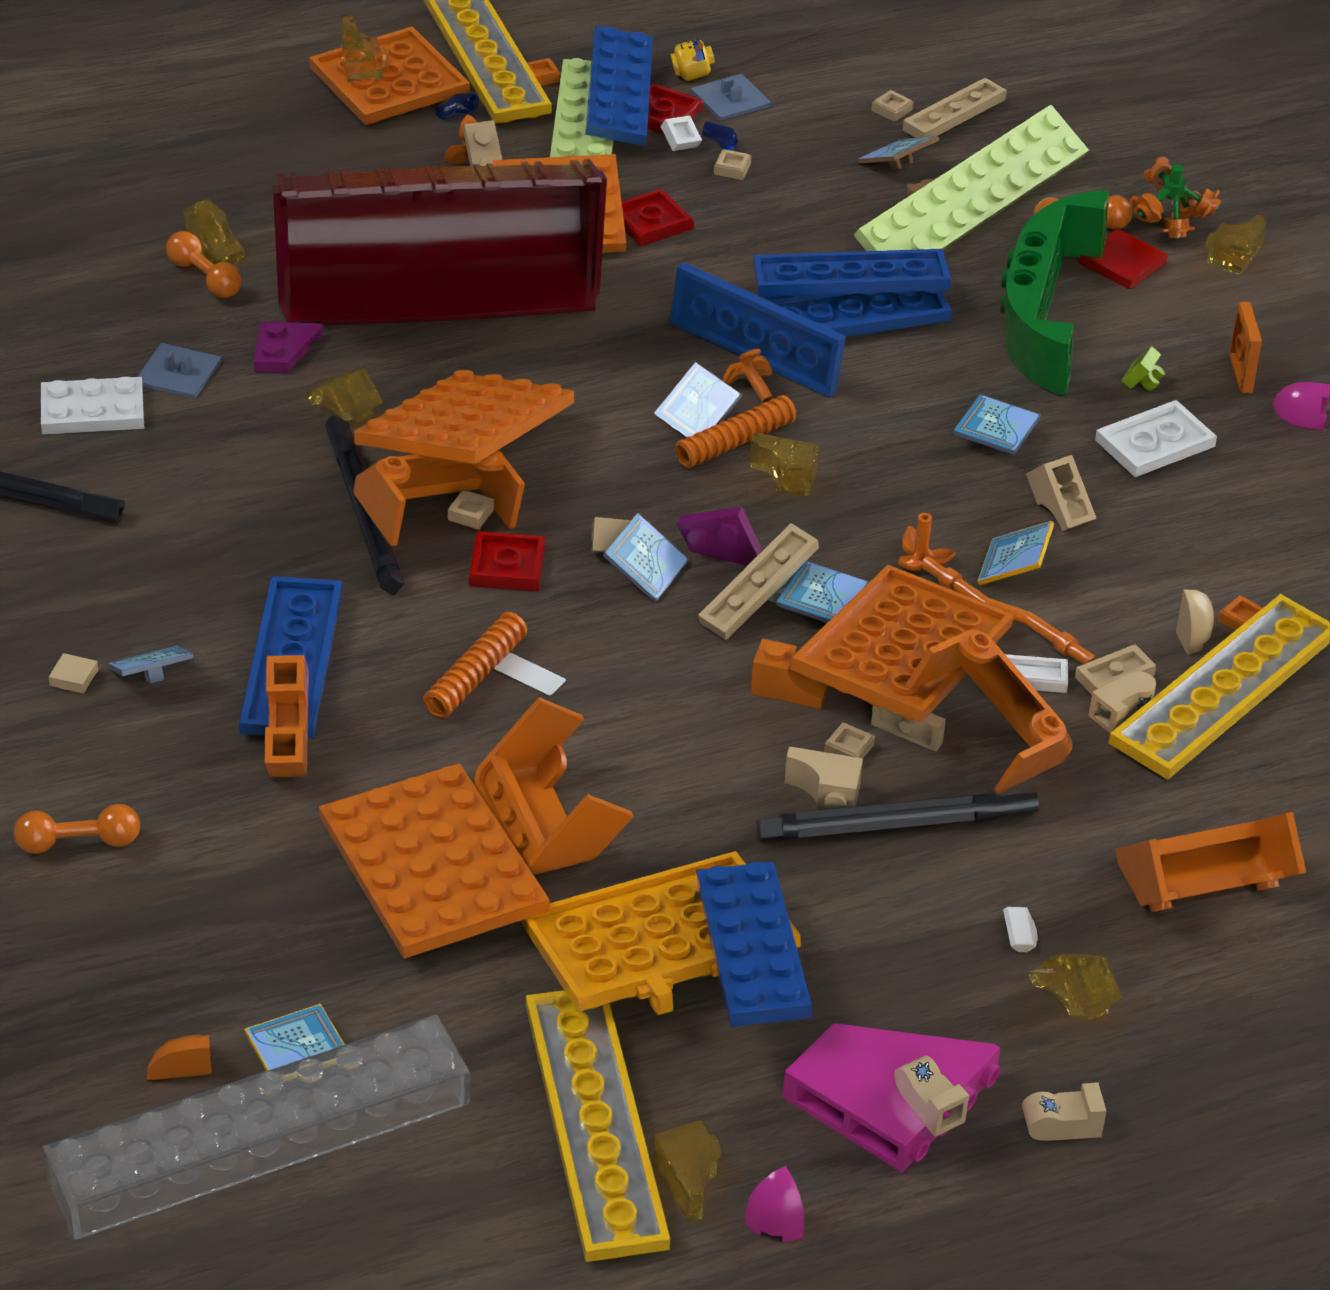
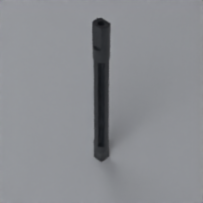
(350, 464)
(61, 497)
(895, 815)

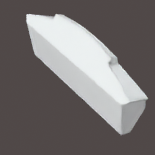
(1020, 929)

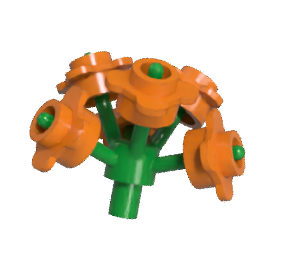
(1185, 202)

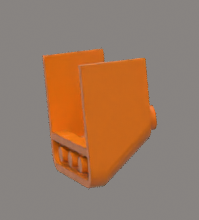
(392, 480)
(1010, 695)
(519, 791)
(1212, 861)

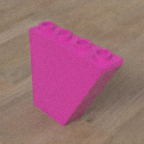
(852, 1086)

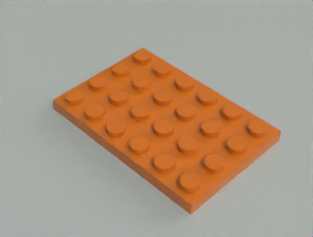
(465, 417)
(884, 635)
(433, 860)

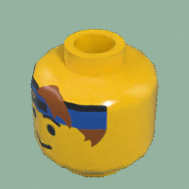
(692, 59)

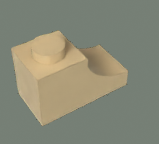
(1062, 492)
(826, 776)

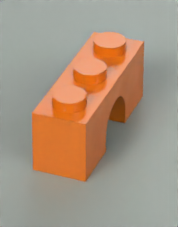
(288, 716)

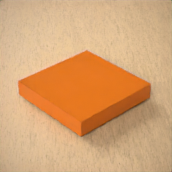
(1245, 347)

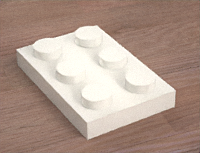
(92, 405)
(1155, 438)

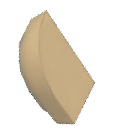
(605, 532)
(1194, 620)

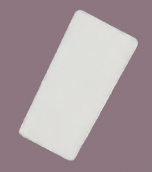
(530, 674)

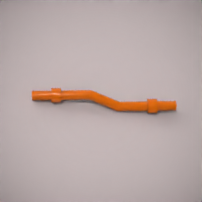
(1063, 642)

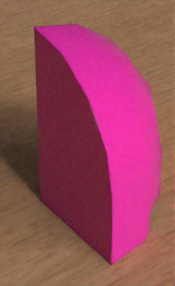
(1303, 404)
(776, 1207)

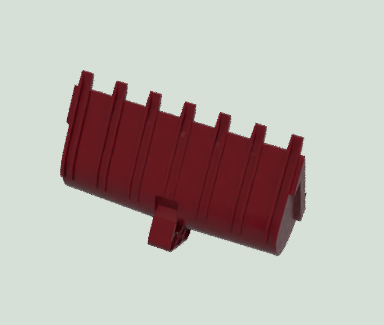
(439, 243)

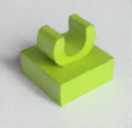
(1144, 371)

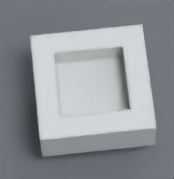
(681, 133)

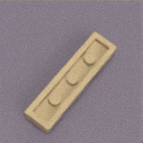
(955, 109)
(758, 581)

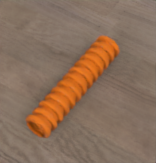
(735, 431)
(475, 665)

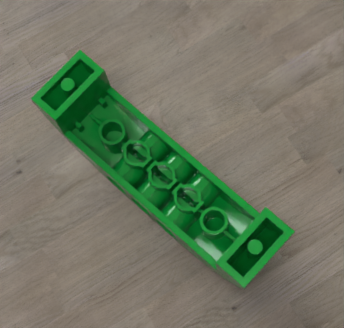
(1060, 229)

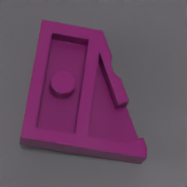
(283, 344)
(721, 535)

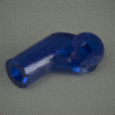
(458, 103)
(724, 135)

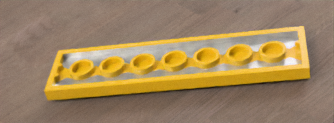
(490, 59)
(1222, 687)
(597, 1129)

